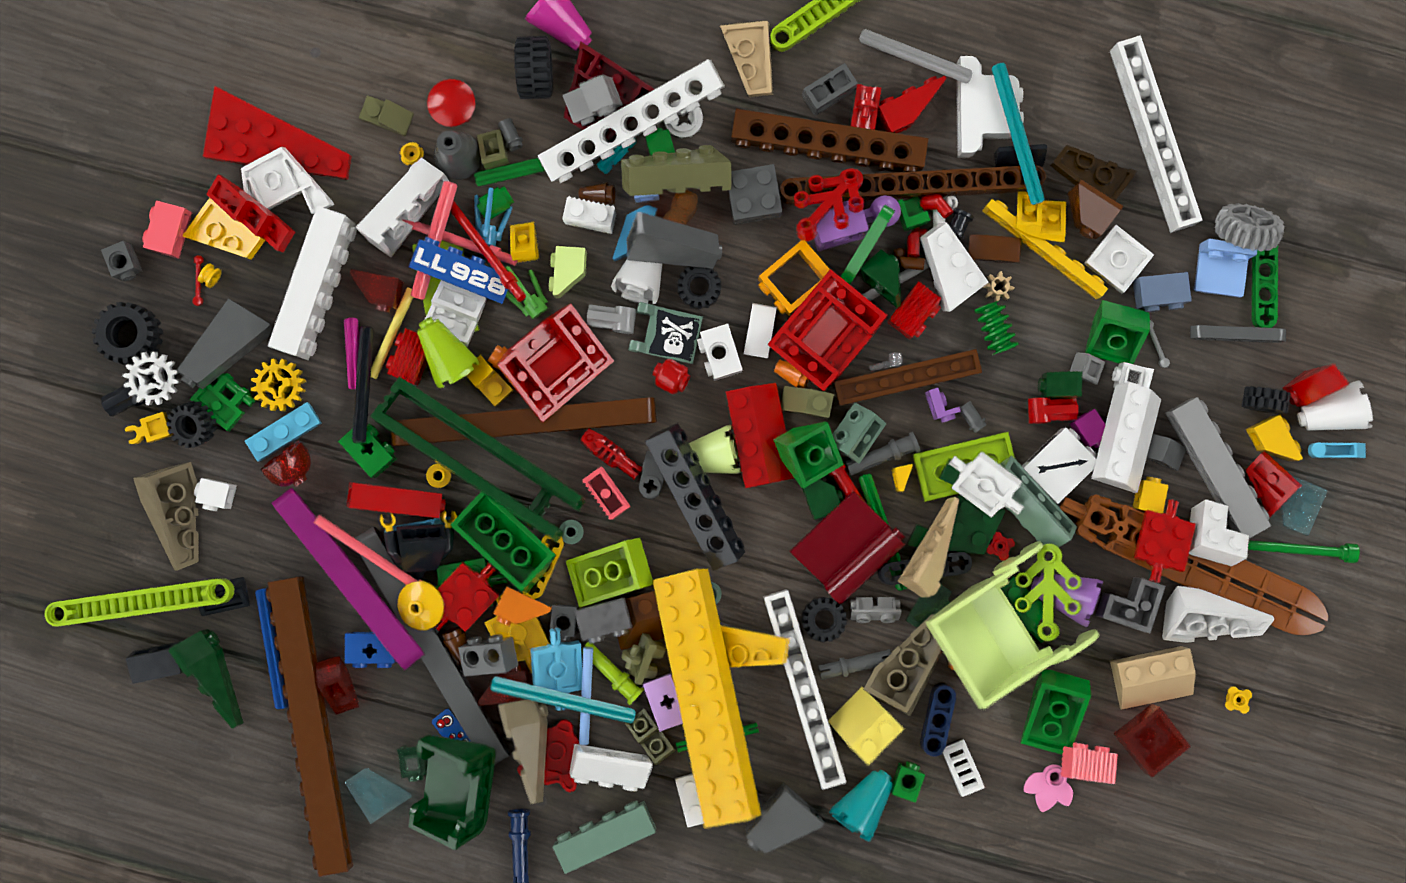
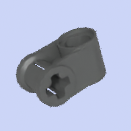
(650, 472)

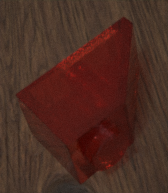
(379, 289)
(515, 674)
(336, 685)

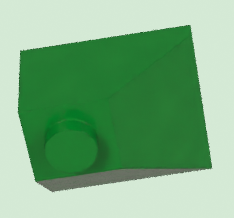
(809, 452)

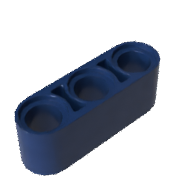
(938, 731)

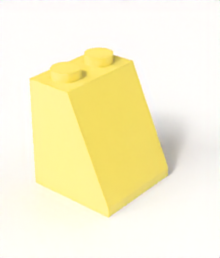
(865, 725)

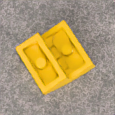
(1043, 219)

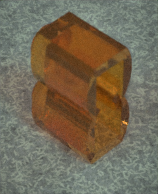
(682, 207)

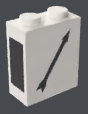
(1061, 464)

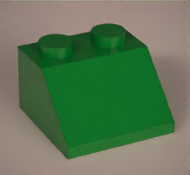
(1118, 332)

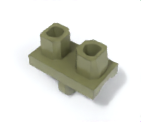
(640, 656)

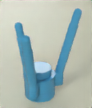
(487, 231)

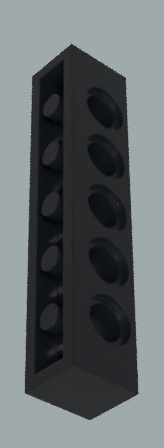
(695, 510)

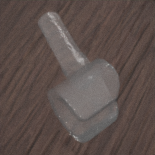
(895, 360)

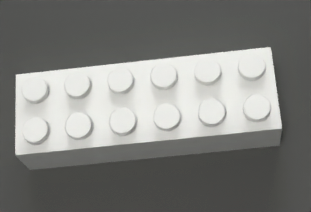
(313, 283)

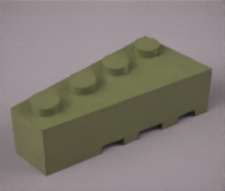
(676, 171)

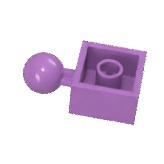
(829, 236)

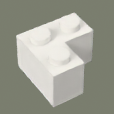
(1211, 537)

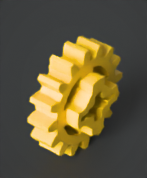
(281, 394)

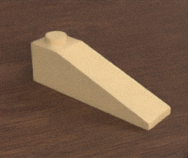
(928, 561)

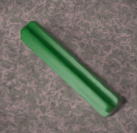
(508, 172)

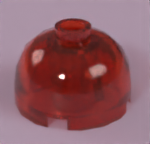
(288, 466)

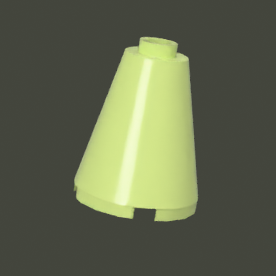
(717, 452)

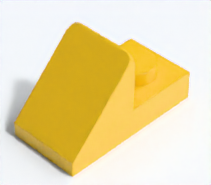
(523, 242)
(489, 382)

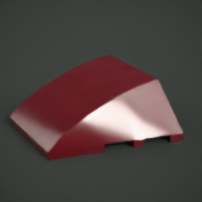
(594, 64)

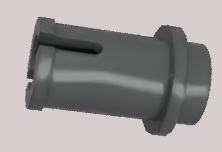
(510, 135)
(972, 417)

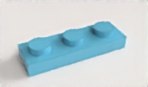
(283, 432)

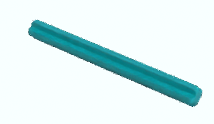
(1018, 133)
(562, 700)

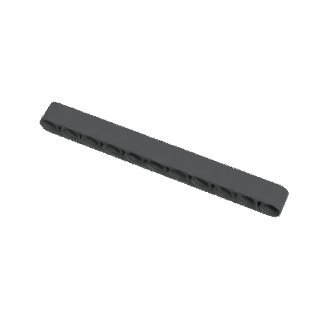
(437, 658)

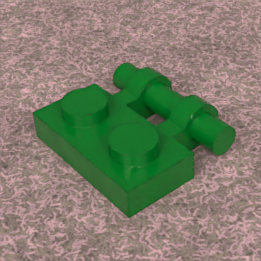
(224, 410)

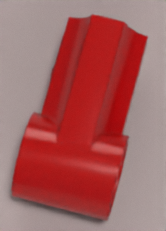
(1046, 410)

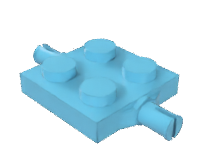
(557, 665)

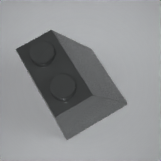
(782, 821)

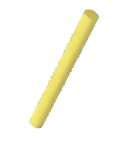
(391, 333)

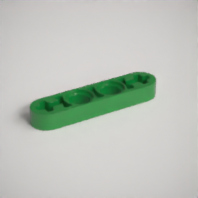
(867, 243)
(1269, 283)

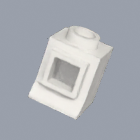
(1132, 373)

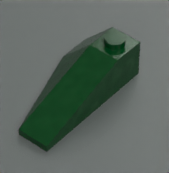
(206, 662)

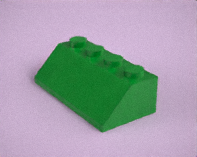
(504, 542)

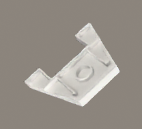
(280, 178)

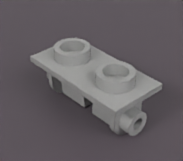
(864, 611)

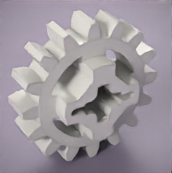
(145, 386)

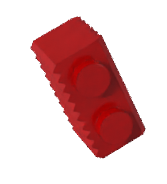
(915, 310)
(409, 358)

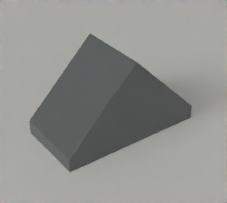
(1165, 452)

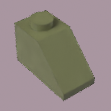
(807, 402)

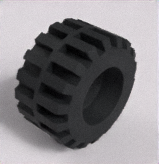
(533, 67)
(110, 324)

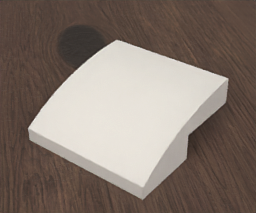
(457, 310)

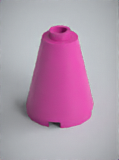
(560, 21)

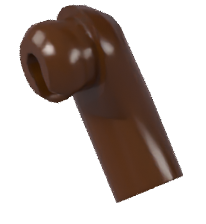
(908, 262)

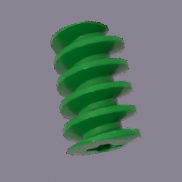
(996, 327)

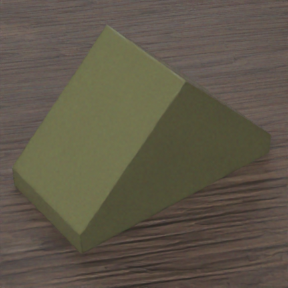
(492, 149)

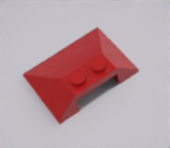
(827, 330)
(554, 361)

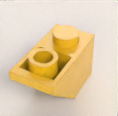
(1275, 439)

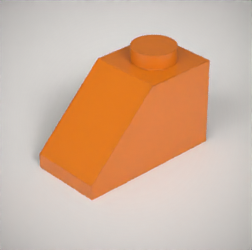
(518, 608)

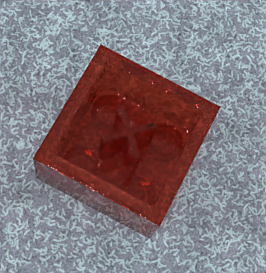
(1152, 740)

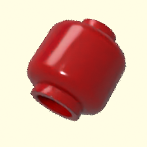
(671, 376)

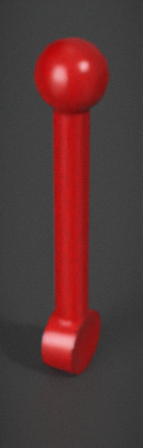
(197, 300)

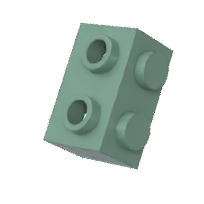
(857, 432)

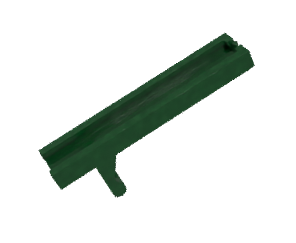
(549, 486)

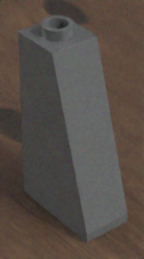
(671, 243)
(223, 344)

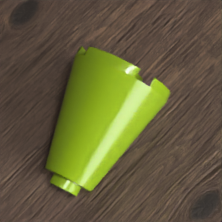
(444, 352)

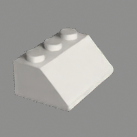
(609, 767)

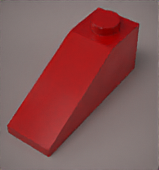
(1315, 384)

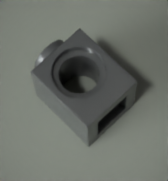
(114, 254)
(564, 610)

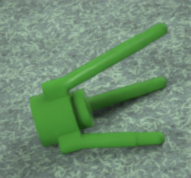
(534, 305)

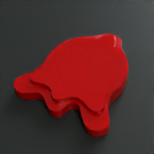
(559, 755)

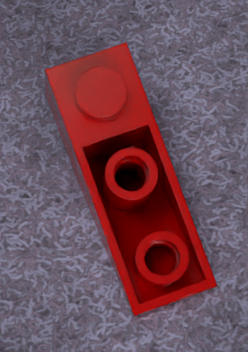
(903, 111)

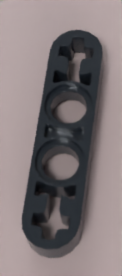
(952, 557)

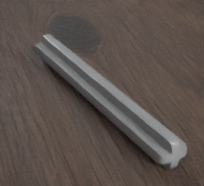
(916, 56)

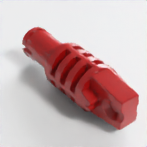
(609, 453)

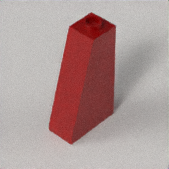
(395, 500)

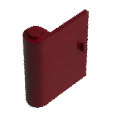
(848, 547)

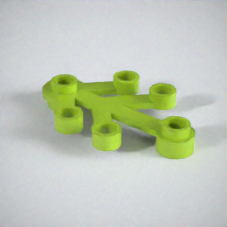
(1048, 588)

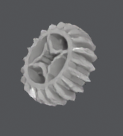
(1249, 227)

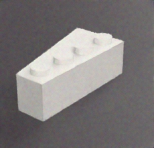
(405, 201)

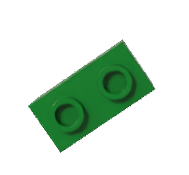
(374, 462)

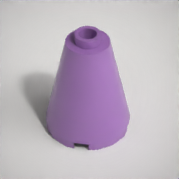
(1086, 595)

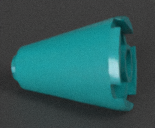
(864, 804)

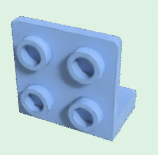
(1222, 268)

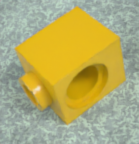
(1151, 495)

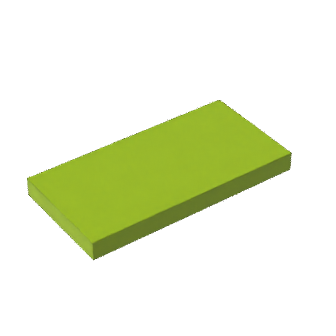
(931, 462)

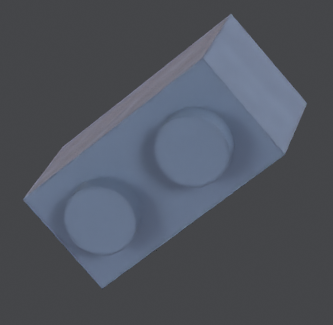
(1162, 291)

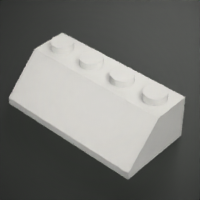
(1126, 436)

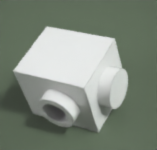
(214, 494)

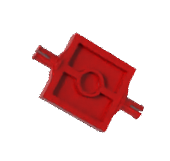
(1164, 541)
(466, 595)

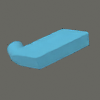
(1337, 450)

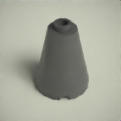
(457, 154)

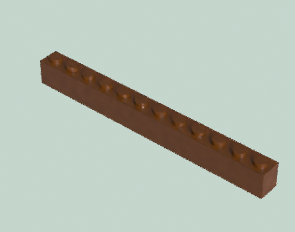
(310, 727)

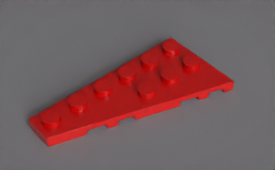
(246, 133)

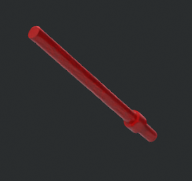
(506, 278)

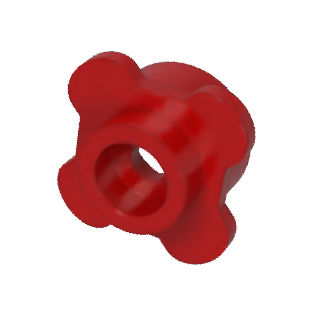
(1006, 543)

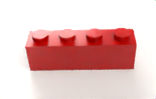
(756, 423)

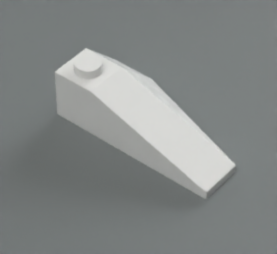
(1199, 613)

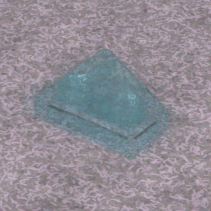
(1303, 507)
(375, 794)

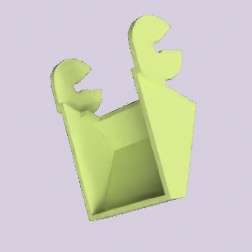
(989, 640)

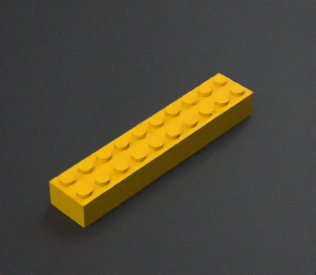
(706, 698)

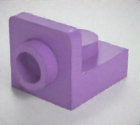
(937, 402)

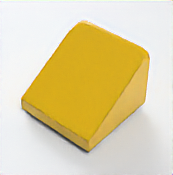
(900, 476)

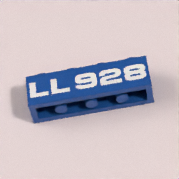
(457, 270)

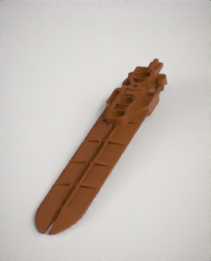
(1123, 544)

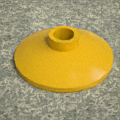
(429, 602)

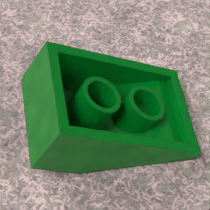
(1056, 711)

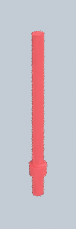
(463, 242)
(364, 550)

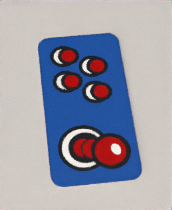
(449, 726)

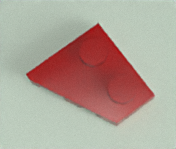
(1271, 482)

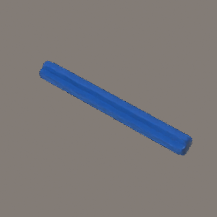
(272, 655)

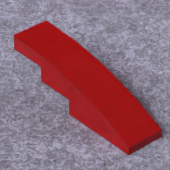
(251, 213)

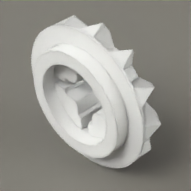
(686, 130)

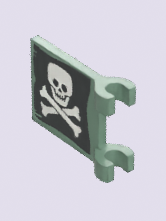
(668, 334)

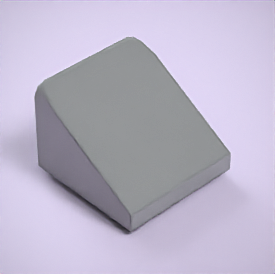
(1090, 365)

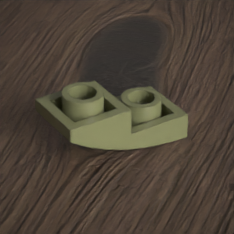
(648, 735)

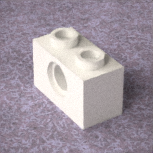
(719, 337)

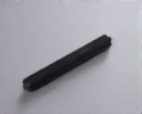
(362, 385)

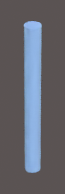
(586, 693)

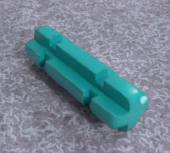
(606, 164)

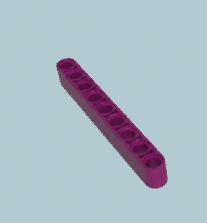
(348, 579)

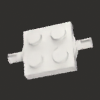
(986, 484)

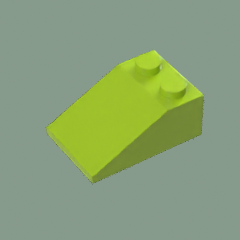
(609, 572)

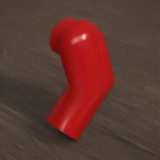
(936, 202)
(913, 242)

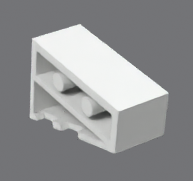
(952, 267)

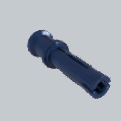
(519, 835)

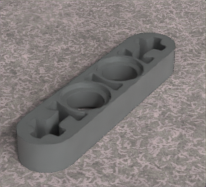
(1238, 334)

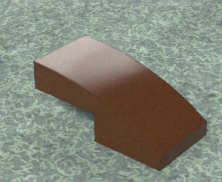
(995, 248)

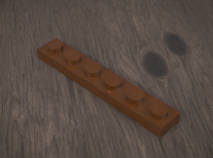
(907, 377)

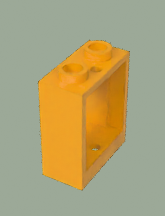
(768, 287)

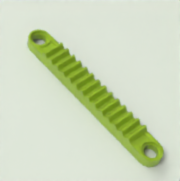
(808, 20)
(139, 602)

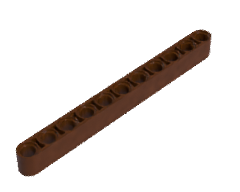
(923, 178)
(526, 422)

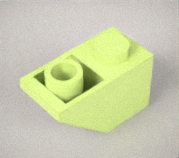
(569, 269)

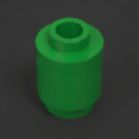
(500, 203)

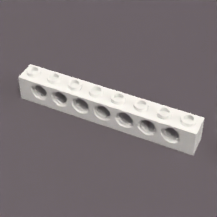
(1155, 134)
(554, 157)
(805, 691)

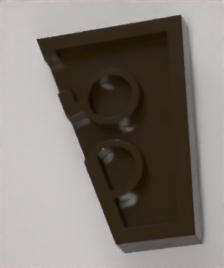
(1101, 175)

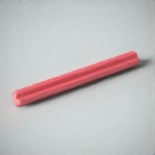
(435, 232)

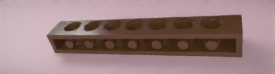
(914, 146)

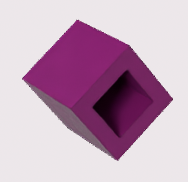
(1089, 428)

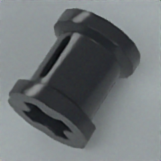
(960, 222)

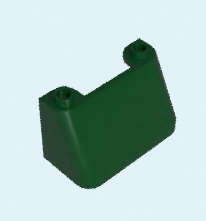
(455, 790)

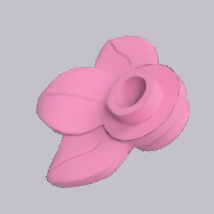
(1048, 791)

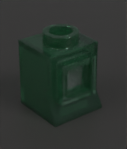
(410, 764)

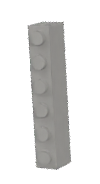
(1217, 467)

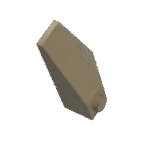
(172, 510)
(906, 671)
(527, 726)

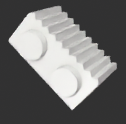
(589, 215)

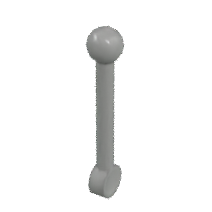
(1164, 362)

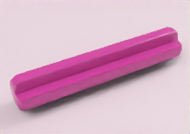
(352, 344)

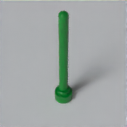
(1348, 553)

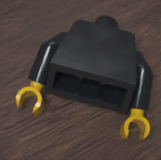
(419, 546)

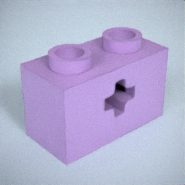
(655, 690)

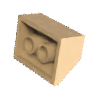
(1153, 677)

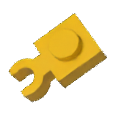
(152, 428)

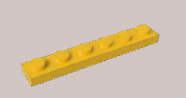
(1052, 254)

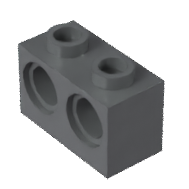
(829, 89)
(482, 658)

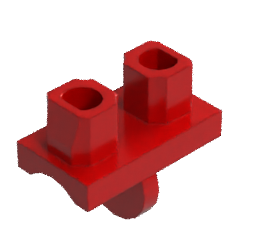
(865, 107)

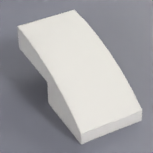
(760, 330)

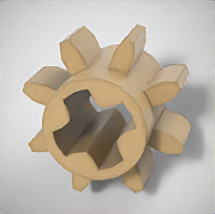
(1003, 291)

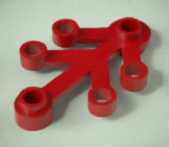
(847, 181)

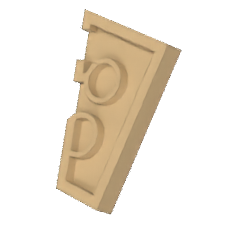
(752, 55)

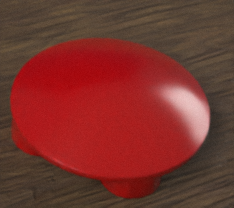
(451, 103)

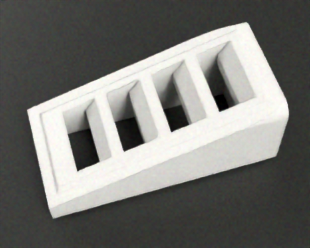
(970, 788)

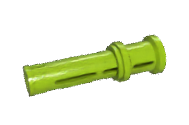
(620, 680)

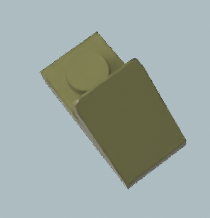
(386, 115)

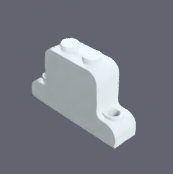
(980, 109)

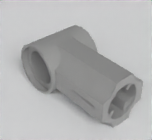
(619, 319)

